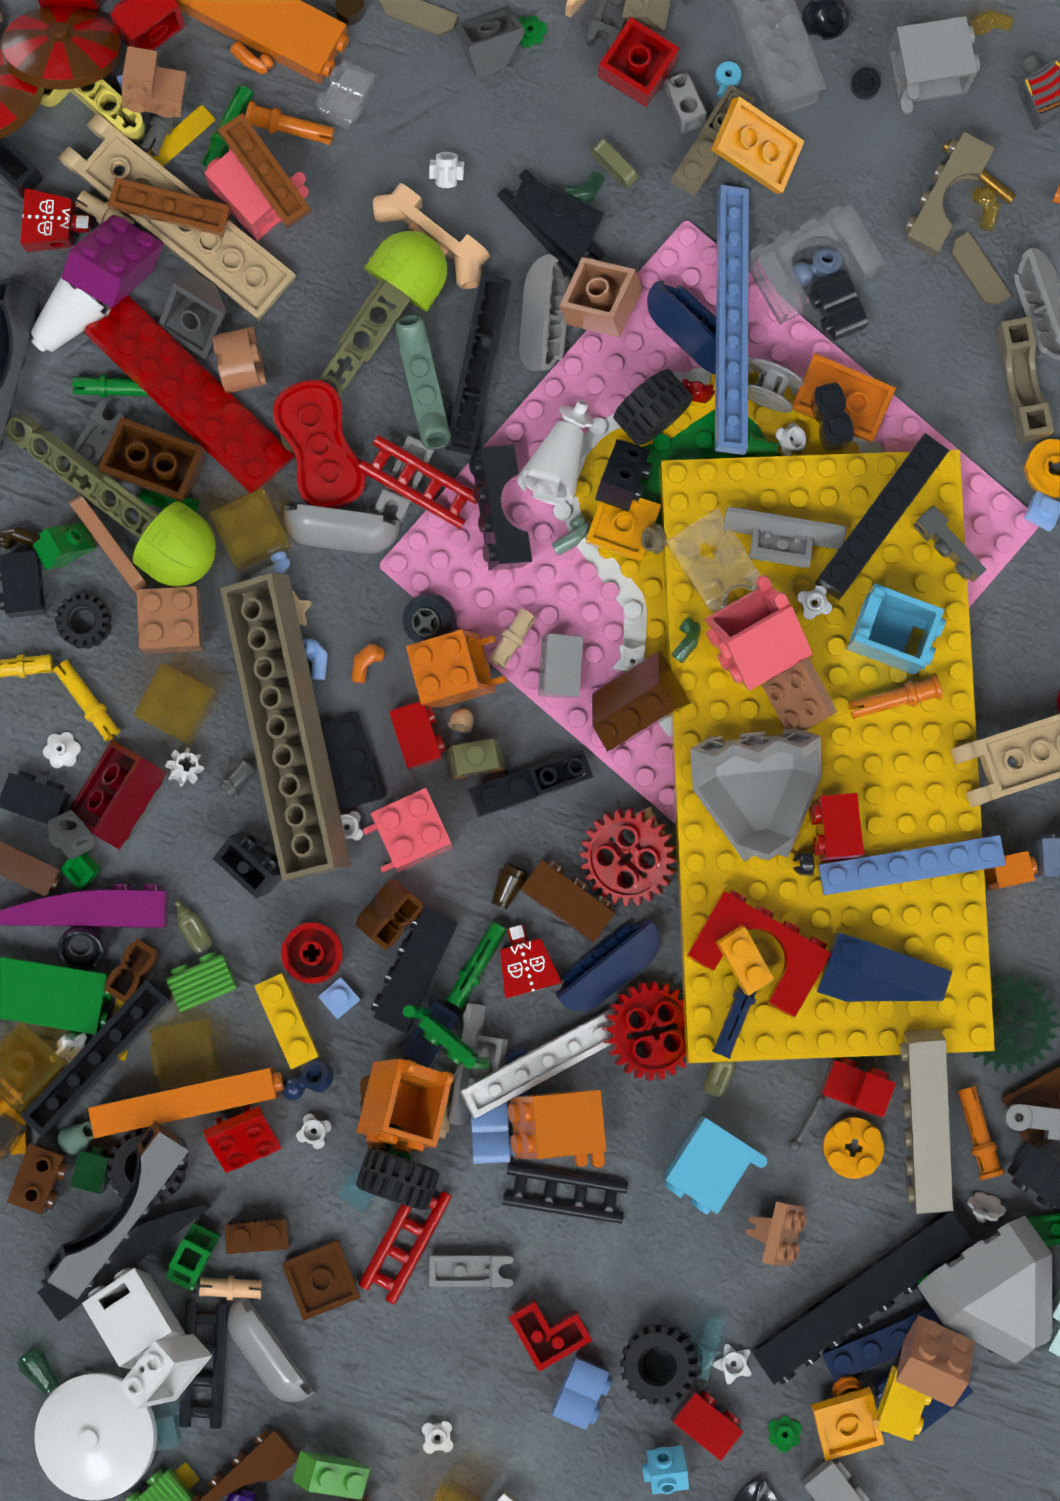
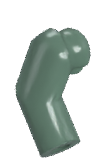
(572, 539)

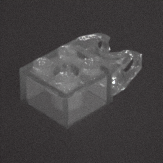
(717, 576)

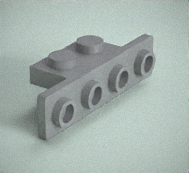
(783, 537)
(488, 1047)

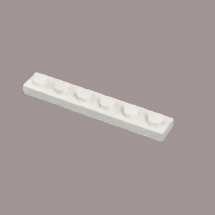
(537, 1066)

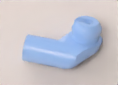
(280, 565)
(317, 656)

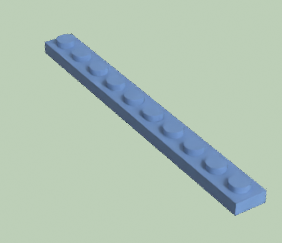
(732, 320)

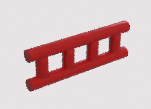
(401, 486)
(408, 1259)

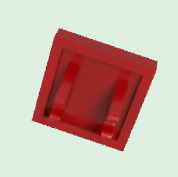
(242, 1138)

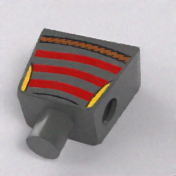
(1040, 91)

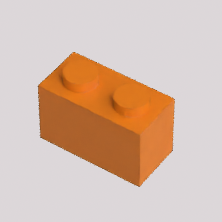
(1018, 870)

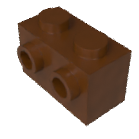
(34, 1176)

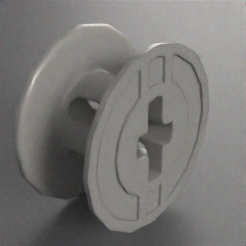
(774, 378)

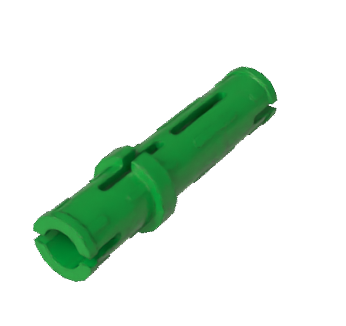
(236, 106)
(106, 386)
(459, 994)

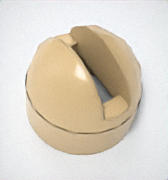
(461, 720)

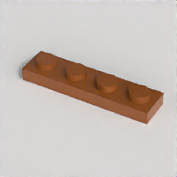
(264, 170)
(169, 207)

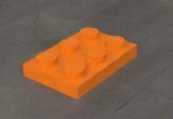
(864, 396)

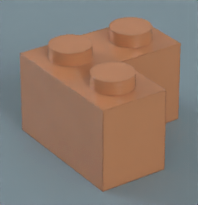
(151, 87)

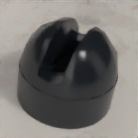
(806, 863)

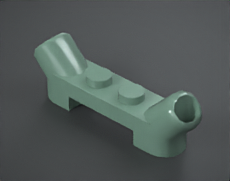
(422, 382)

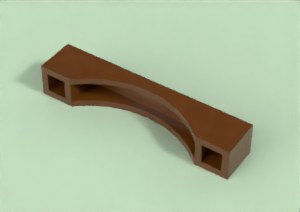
(265, 1462)

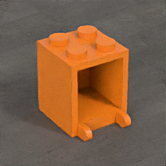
(452, 668)
(408, 1098)
(559, 1126)

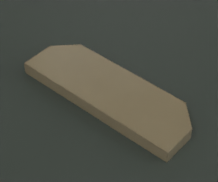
(421, 15)
(979, 271)

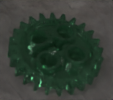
(1008, 1051)

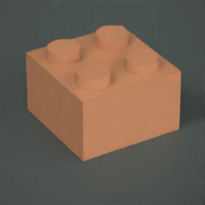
(601, 297)
(169, 620)
(935, 1361)

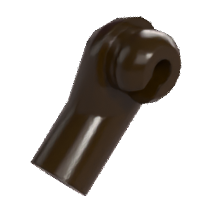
(17, 534)

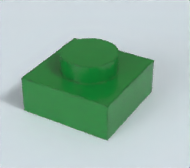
(81, 870)

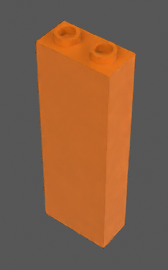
(282, 29)
(185, 1102)

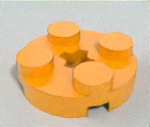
(1037, 468)
(838, 1157)

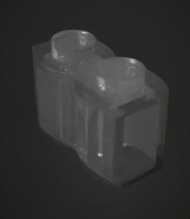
(346, 95)

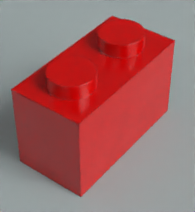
(416, 736)
(708, 1424)

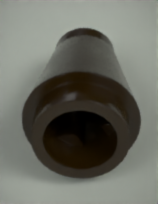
(508, 885)

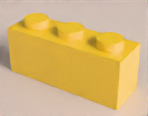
(287, 1021)

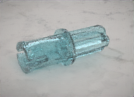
(709, 1345)

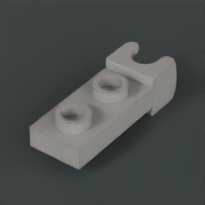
(390, 497)
(468, 1270)

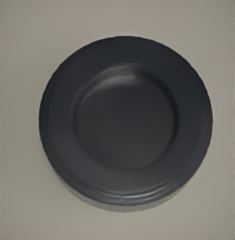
(865, 84)

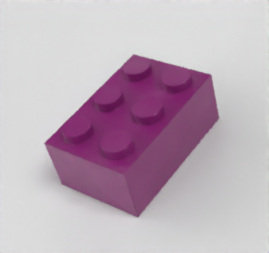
(112, 260)

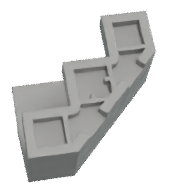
(758, 787)
(998, 1292)

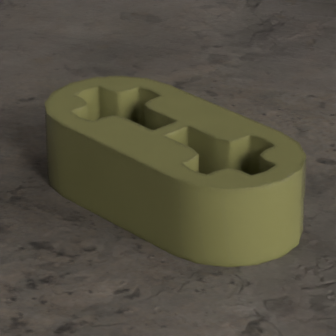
(614, 163)

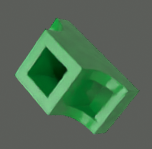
(63, 545)
(192, 1256)

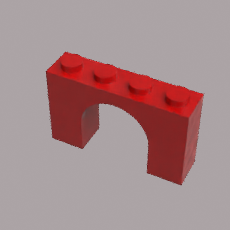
(802, 957)

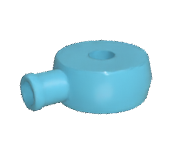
(723, 81)

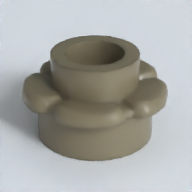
(653, 539)

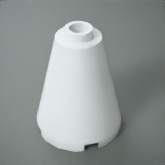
(65, 316)
(555, 465)

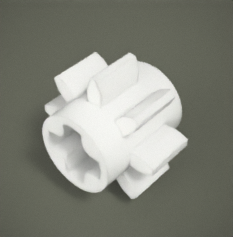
(446, 169)
(191, 763)

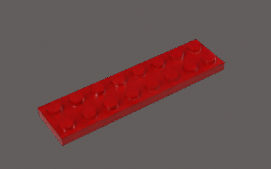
(189, 394)

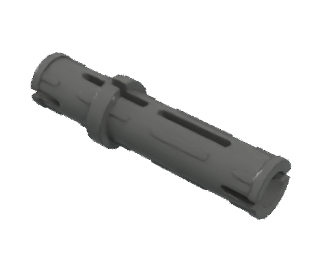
(161, 127)

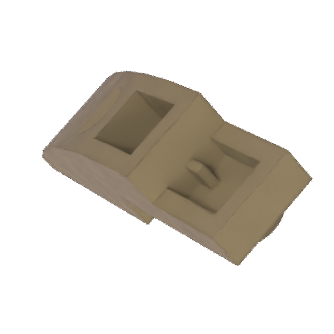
(700, 160)

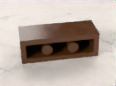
(568, 900)

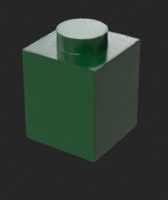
(91, 1170)

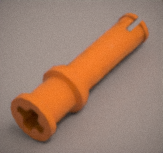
(275, 121)
(909, 694)
(983, 1147)

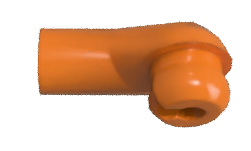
(246, 58)
(363, 659)

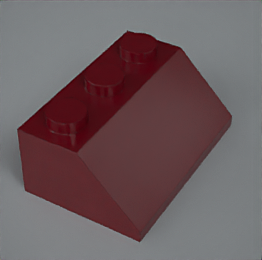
(117, 794)

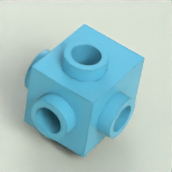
(666, 1470)

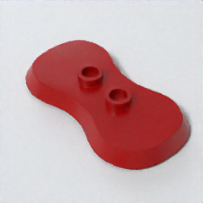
(311, 422)

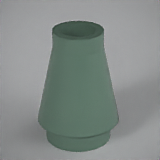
(75, 1137)

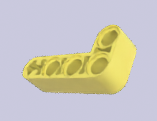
(96, 100)

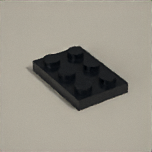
(350, 762)

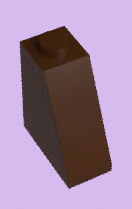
(27, 869)

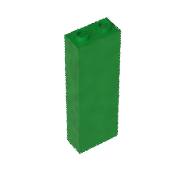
(53, 996)

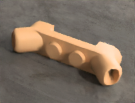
(405, 206)

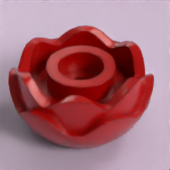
(701, 392)

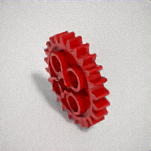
(609, 874)
(646, 1004)

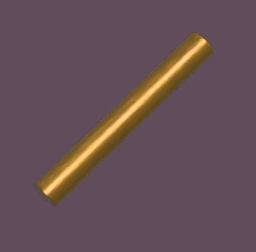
(992, 183)

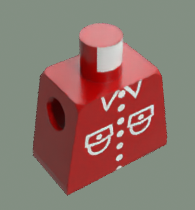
(50, 222)
(526, 964)

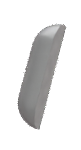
(1040, 297)
(542, 319)
(339, 529)
(266, 1353)

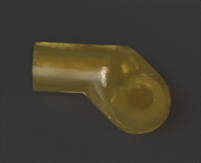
(990, 205)

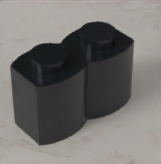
(838, 305)
(835, 424)

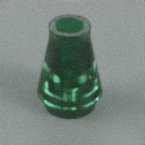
(37, 1369)

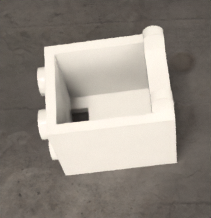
(131, 1315)

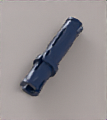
(734, 1022)

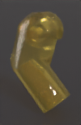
(989, 20)

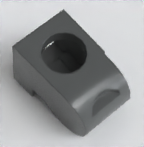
(75, 839)

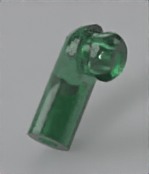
(588, 191)
(689, 642)

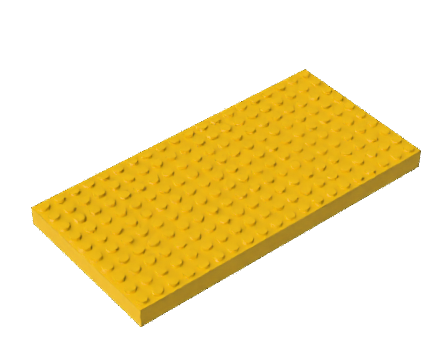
(891, 758)

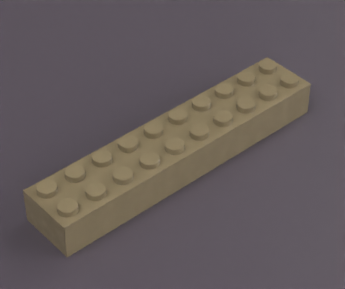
(285, 727)

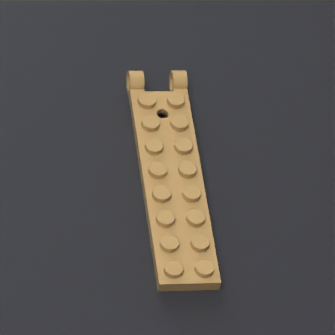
(231, 262)
(1036, 756)

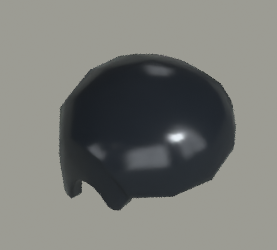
(825, 18)
(81, 947)

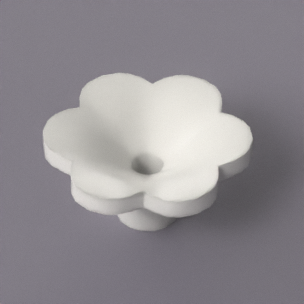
(577, 414)
(69, 751)
(986, 1207)

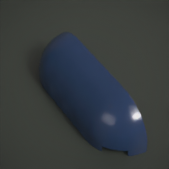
(685, 322)
(609, 966)

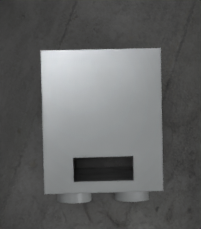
(933, 60)

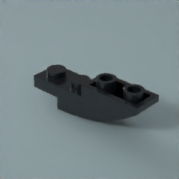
(530, 783)

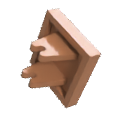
(799, 697)
(780, 1233)

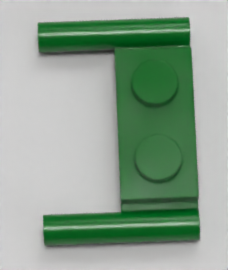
(437, 1033)

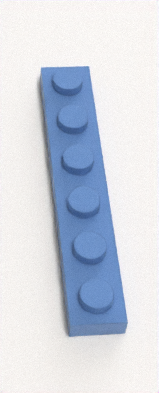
(911, 865)

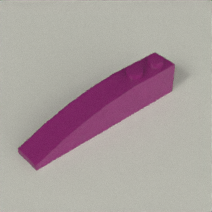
(95, 909)

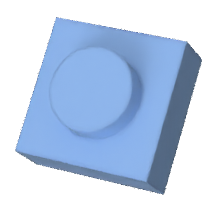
(1043, 511)
(339, 998)

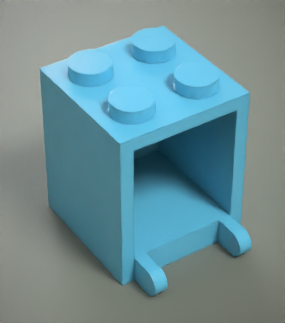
(886, 627)
(709, 1166)

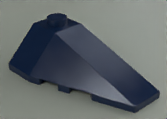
(874, 973)

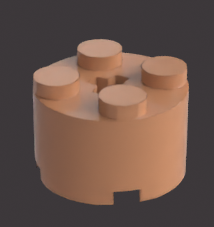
(239, 360)

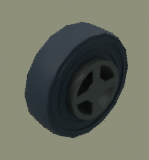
(418, 623)

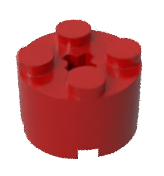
(299, 942)

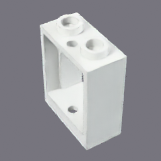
(168, 1371)

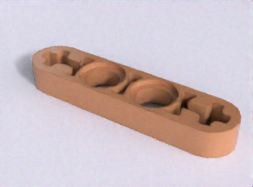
(108, 543)

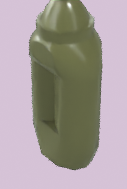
(192, 928)
(718, 1078)

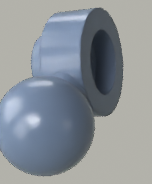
(805, 272)

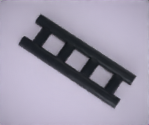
(564, 260)
(581, 1184)
(216, 1380)

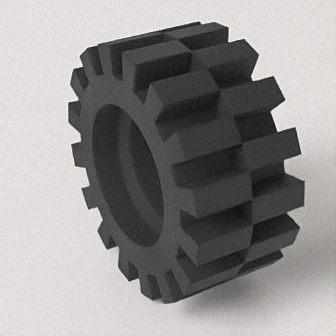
(74, 605)

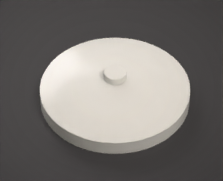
(94, 1437)

